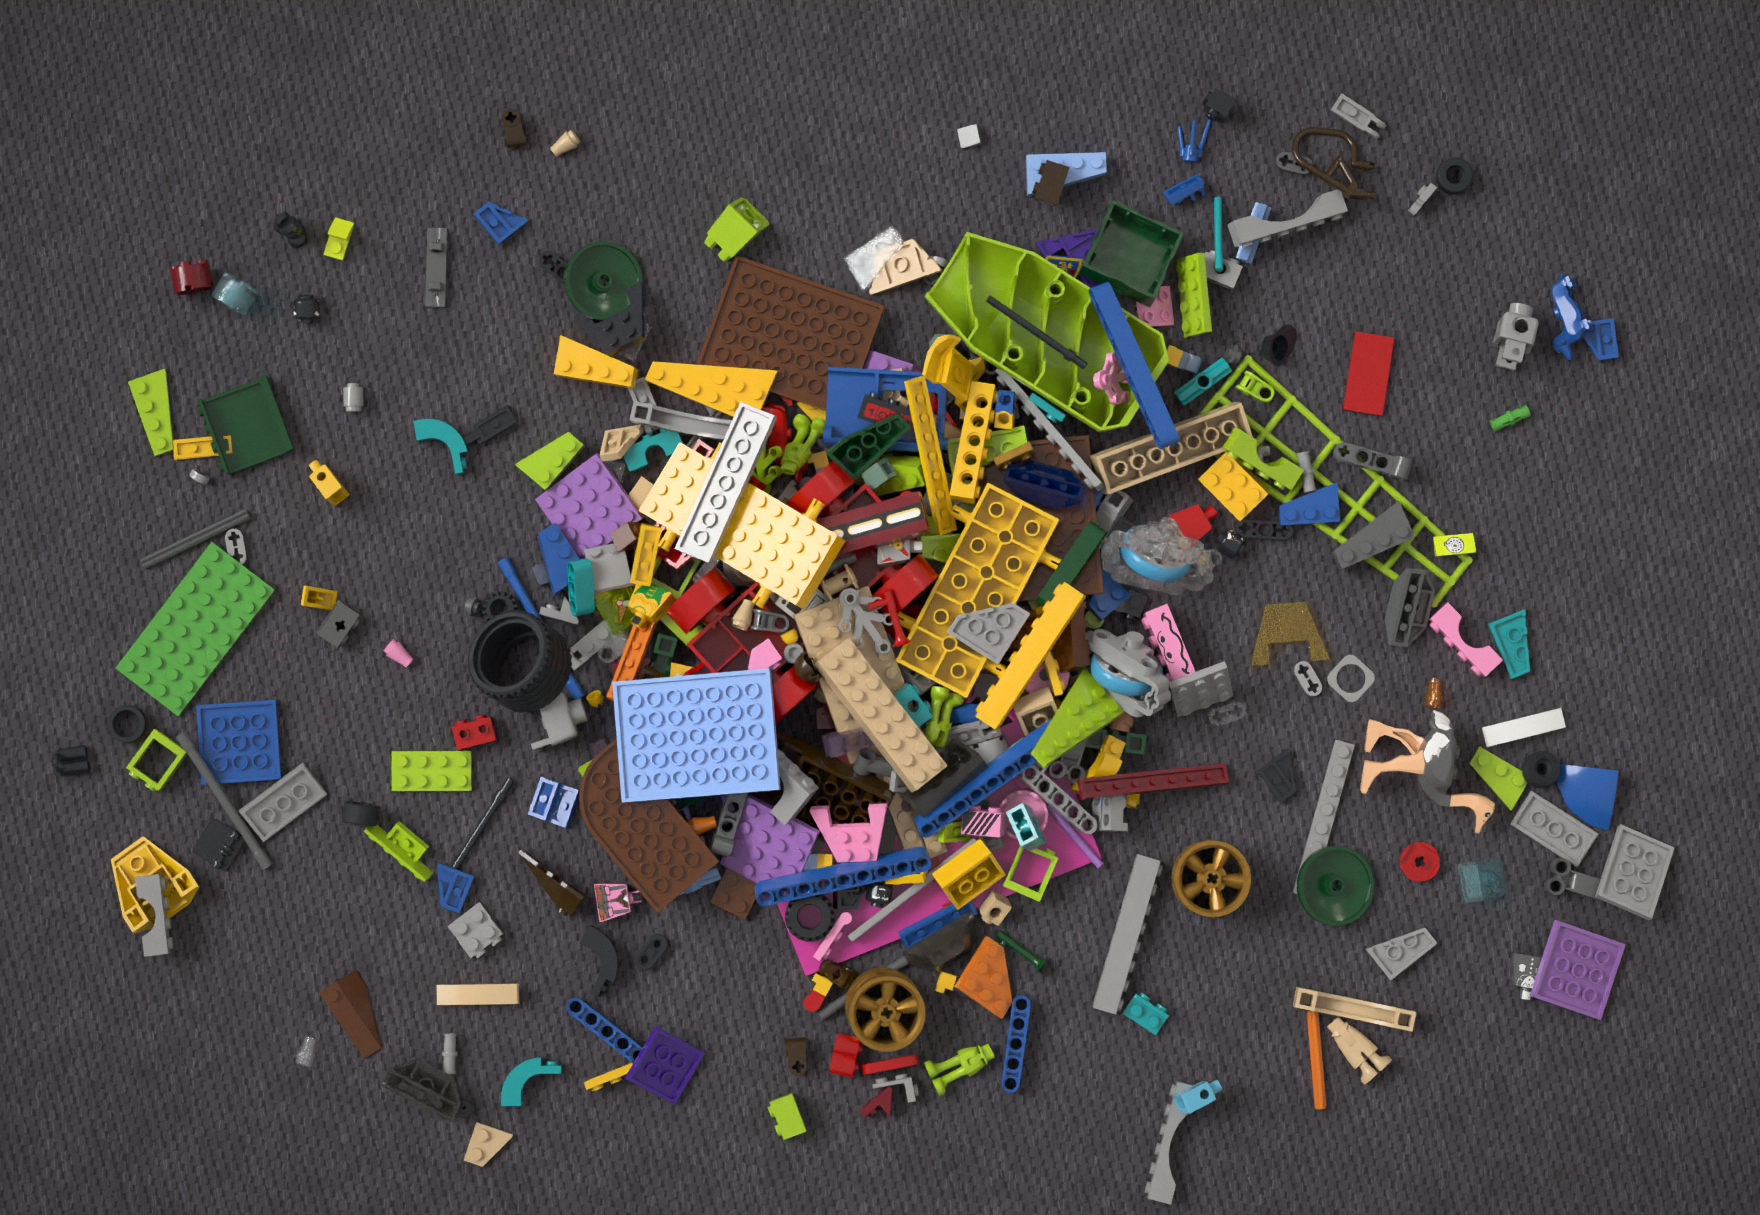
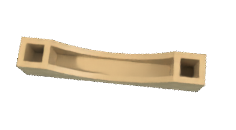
(1354, 1009)

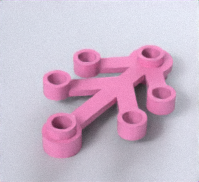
(1103, 380)

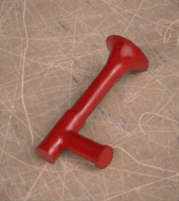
(891, 605)

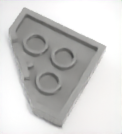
(990, 629)

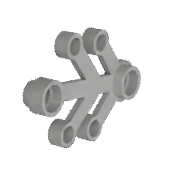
(863, 619)

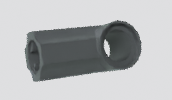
(868, 763)

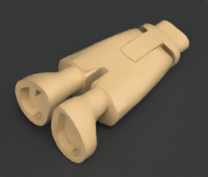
(1357, 1049)

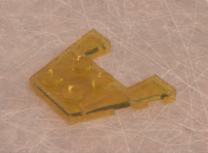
(1287, 624)

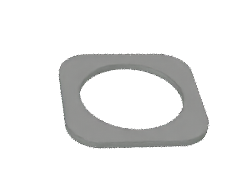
(1332, 678)

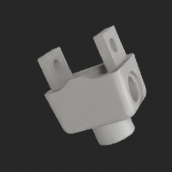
(1511, 343)
(561, 720)

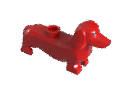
(781, 435)

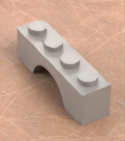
(152, 889)

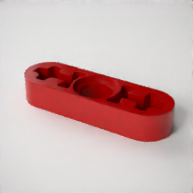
(883, 1065)

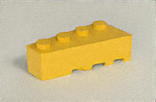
(588, 365)

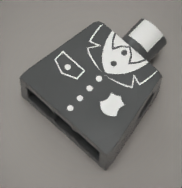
(1524, 972)

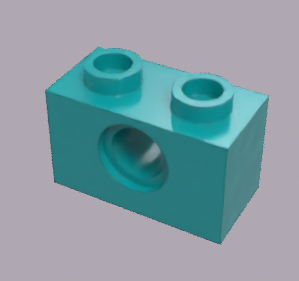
(921, 712)

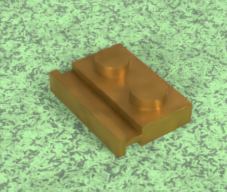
(1021, 453)

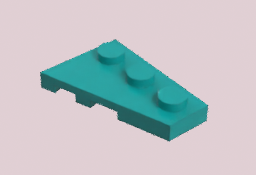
(1053, 412)
(1511, 641)

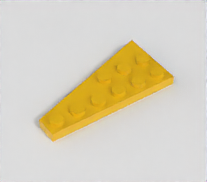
(714, 385)

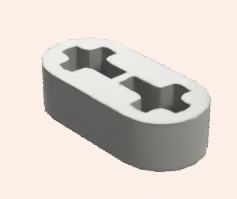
(240, 545)
(1311, 675)

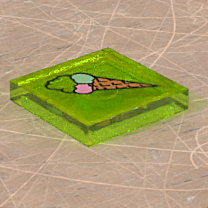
(615, 609)

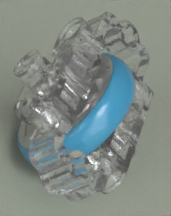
(1157, 558)

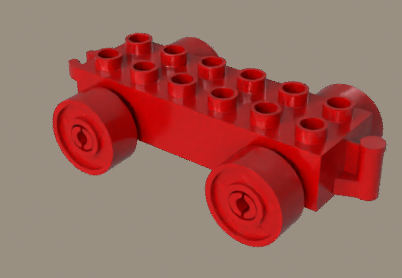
(729, 648)

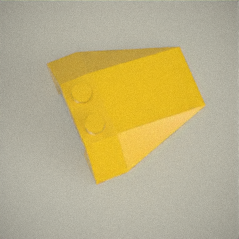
(150, 860)

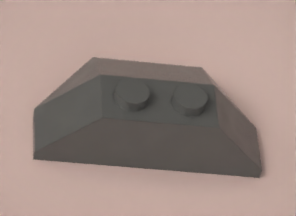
(1409, 607)

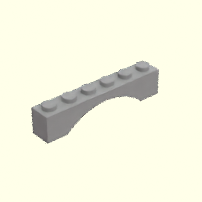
(1251, 229)
(678, 421)
(1162, 1183)

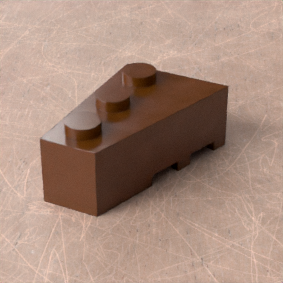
(1071, 647)

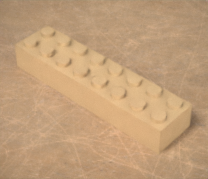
(1143, 460)
(880, 715)

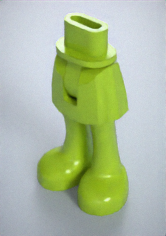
(796, 453)
(971, 1061)

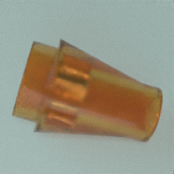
(1433, 695)

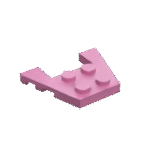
(852, 841)

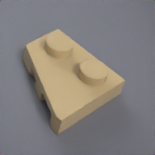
(485, 1143)

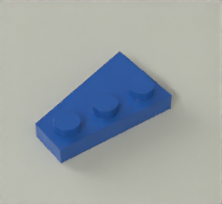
(1313, 508)

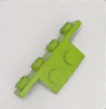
(403, 846)

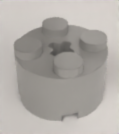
(991, 749)

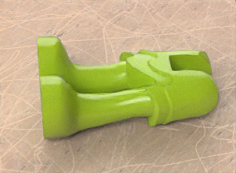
(936, 730)

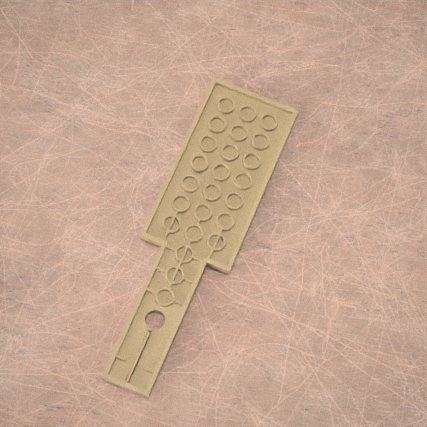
(820, 636)

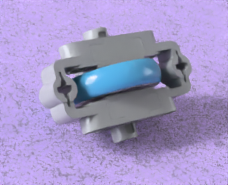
(1128, 671)

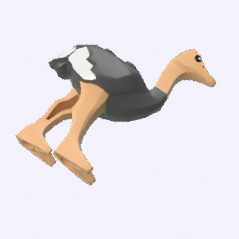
(1430, 760)

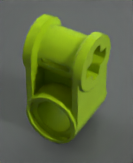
(1254, 387)

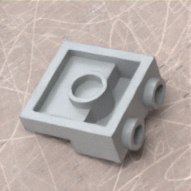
(476, 931)

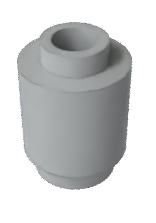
(353, 397)

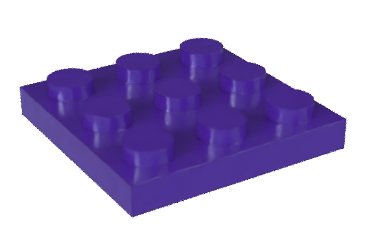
(665, 1065)

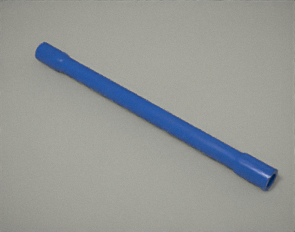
(510, 573)

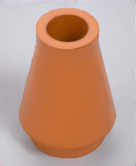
(702, 824)

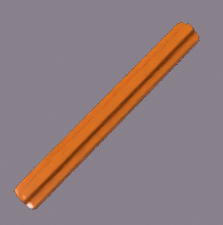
(1316, 1060)

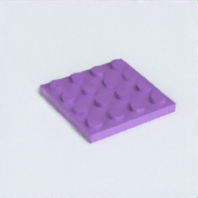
(588, 505)
(767, 847)
(1577, 969)

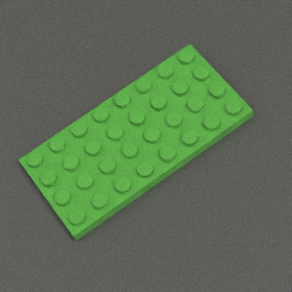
(195, 629)

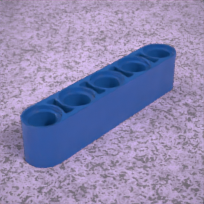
(597, 1028)
(1015, 1053)

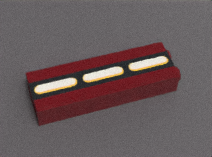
(879, 524)

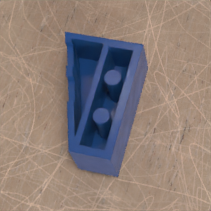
(556, 555)

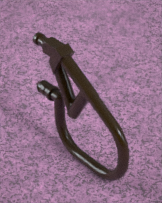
(1350, 192)

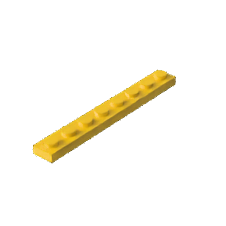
(930, 455)

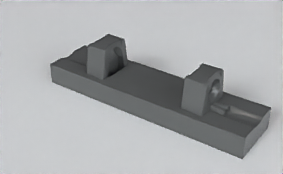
(436, 267)

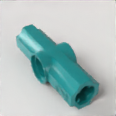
(1213, 374)

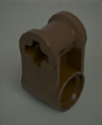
(515, 131)
(837, 973)
(796, 1051)

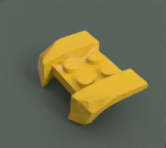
(952, 369)

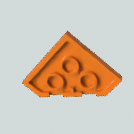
(987, 978)

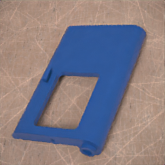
(846, 394)

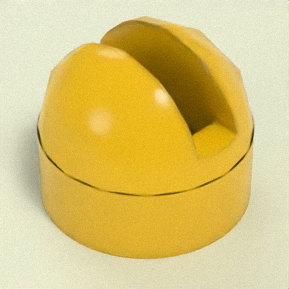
(790, 637)
(595, 698)

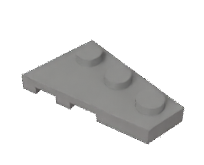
(1399, 953)

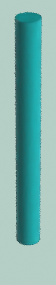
(1218, 234)

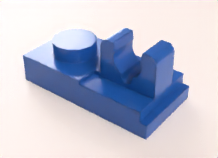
(1188, 187)

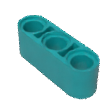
(581, 587)

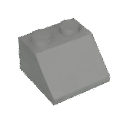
(609, 568)

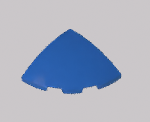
(1589, 793)

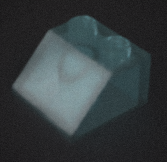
(1482, 879)

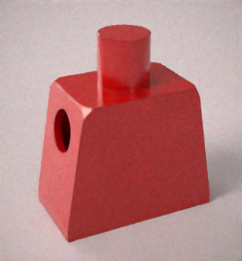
(1193, 521)

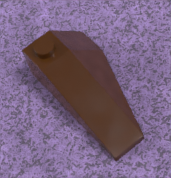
(352, 1008)

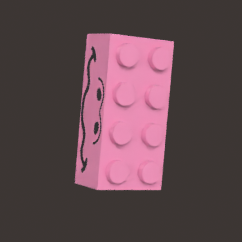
(1168, 642)

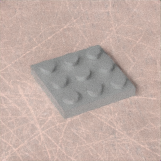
(1201, 689)

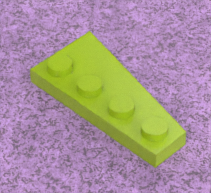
(153, 406)
(1000, 443)

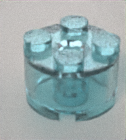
(234, 293)

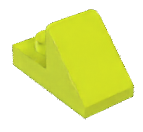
(338, 238)

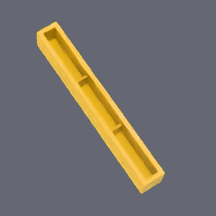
(1030, 656)

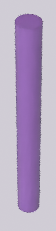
(1075, 837)

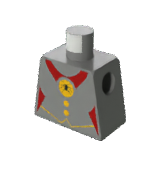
(898, 552)

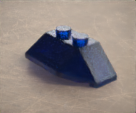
(1044, 484)

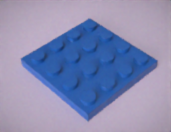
(240, 741)

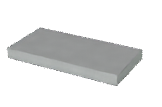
(283, 802)
(1554, 828)

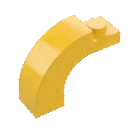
(1107, 761)

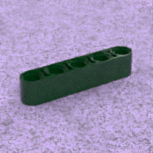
(1074, 560)

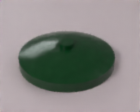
(598, 279)
(1335, 885)

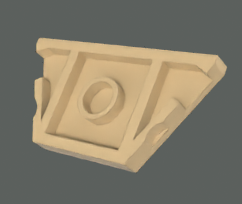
(905, 267)

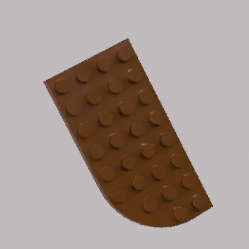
(642, 837)

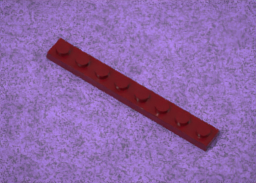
(1152, 781)

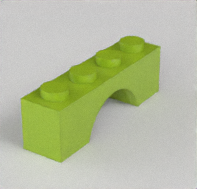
(1244, 447)

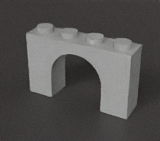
(797, 790)

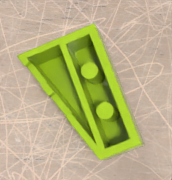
(551, 461)
(908, 475)

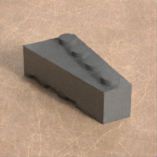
(1379, 535)

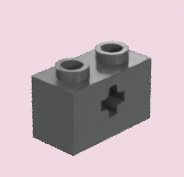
(338, 613)

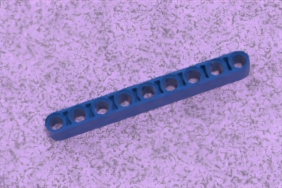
(1134, 365)
(999, 772)
(835, 882)

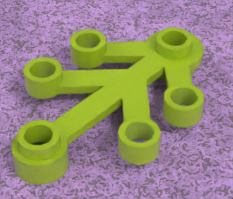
(763, 463)

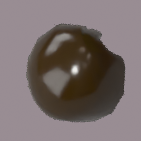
(805, 670)

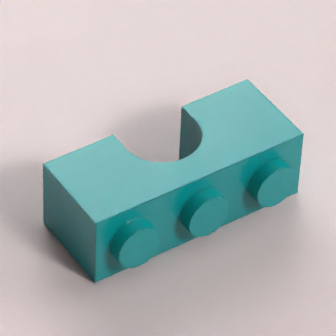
(636, 454)

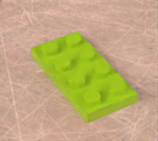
(1193, 295)
(431, 770)

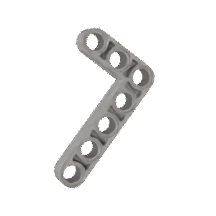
(1065, 803)

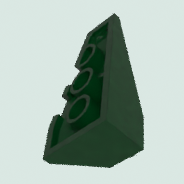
(863, 447)

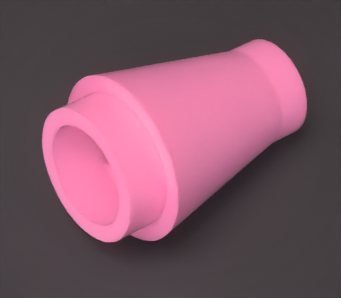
(398, 653)

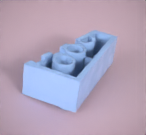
(1082, 167)

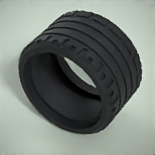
(493, 645)

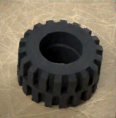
(810, 934)

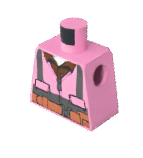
(614, 900)

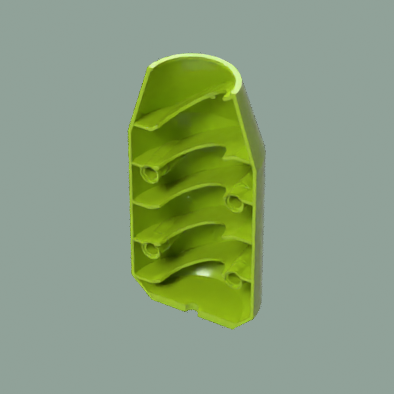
(1025, 286)

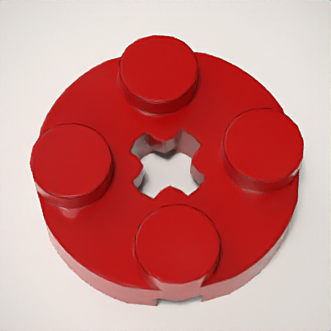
(1430, 859)

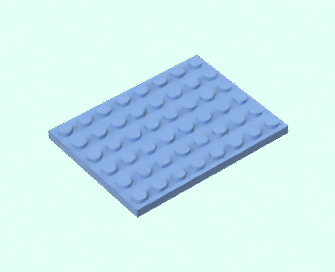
(696, 735)

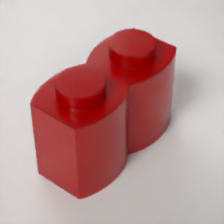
(845, 1054)

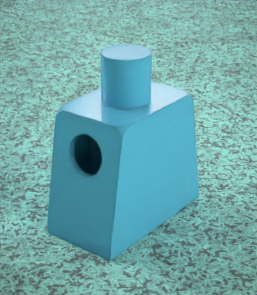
(1190, 1099)

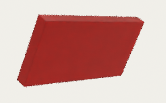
(1368, 373)

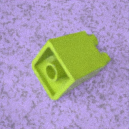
(736, 228)

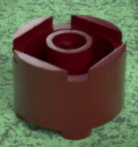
(191, 277)

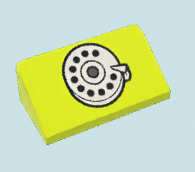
(1454, 544)

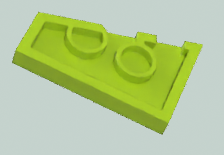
(1499, 775)

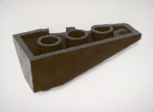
(560, 891)

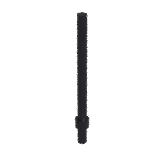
(1069, 355)
(499, 797)

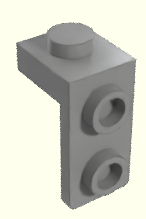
(911, 1090)

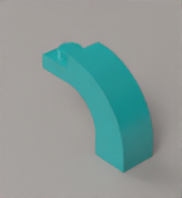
(437, 430)
(513, 1086)

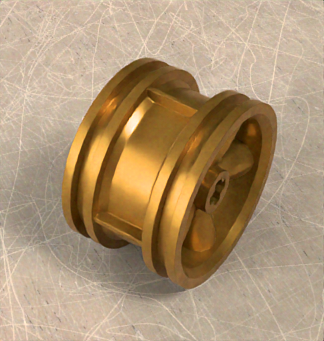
(1216, 901)
(857, 999)

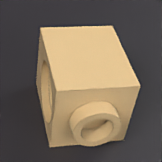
(992, 901)

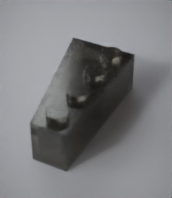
(961, 768)

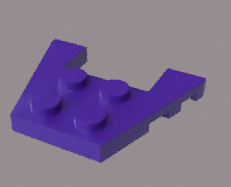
(1074, 245)

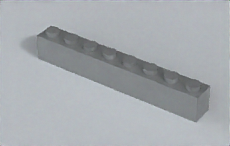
(1126, 933)

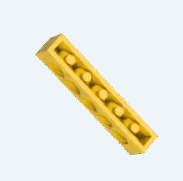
(969, 492)

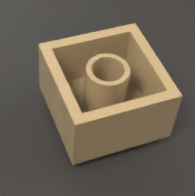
(1035, 709)

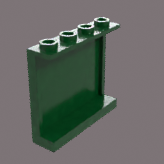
(253, 422)

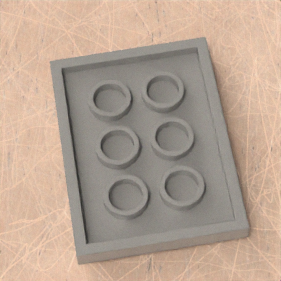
(1634, 872)

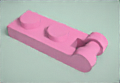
(834, 935)

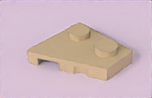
(618, 441)

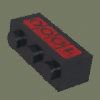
(875, 409)

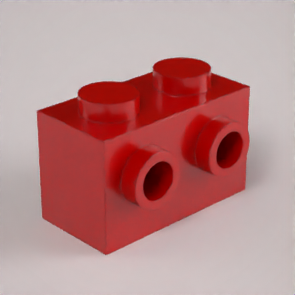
(474, 733)

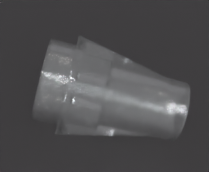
(306, 1052)

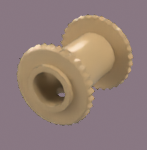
(837, 584)

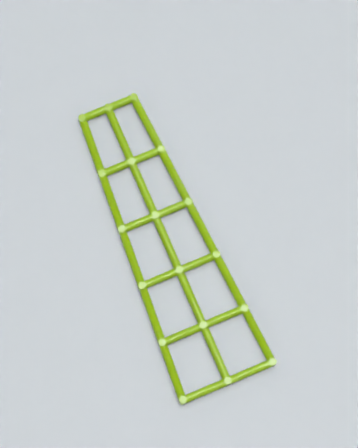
(1357, 507)

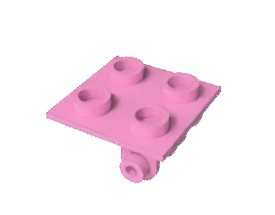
(1160, 311)

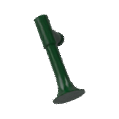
(1007, 940)

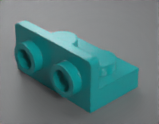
(1145, 1013)

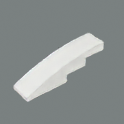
(1523, 727)

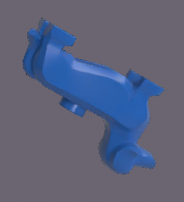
(1571, 316)

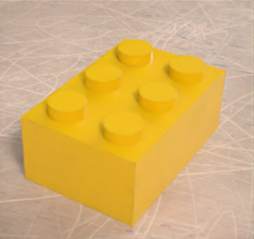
(1234, 486)
(968, 874)

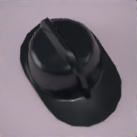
(1279, 345)

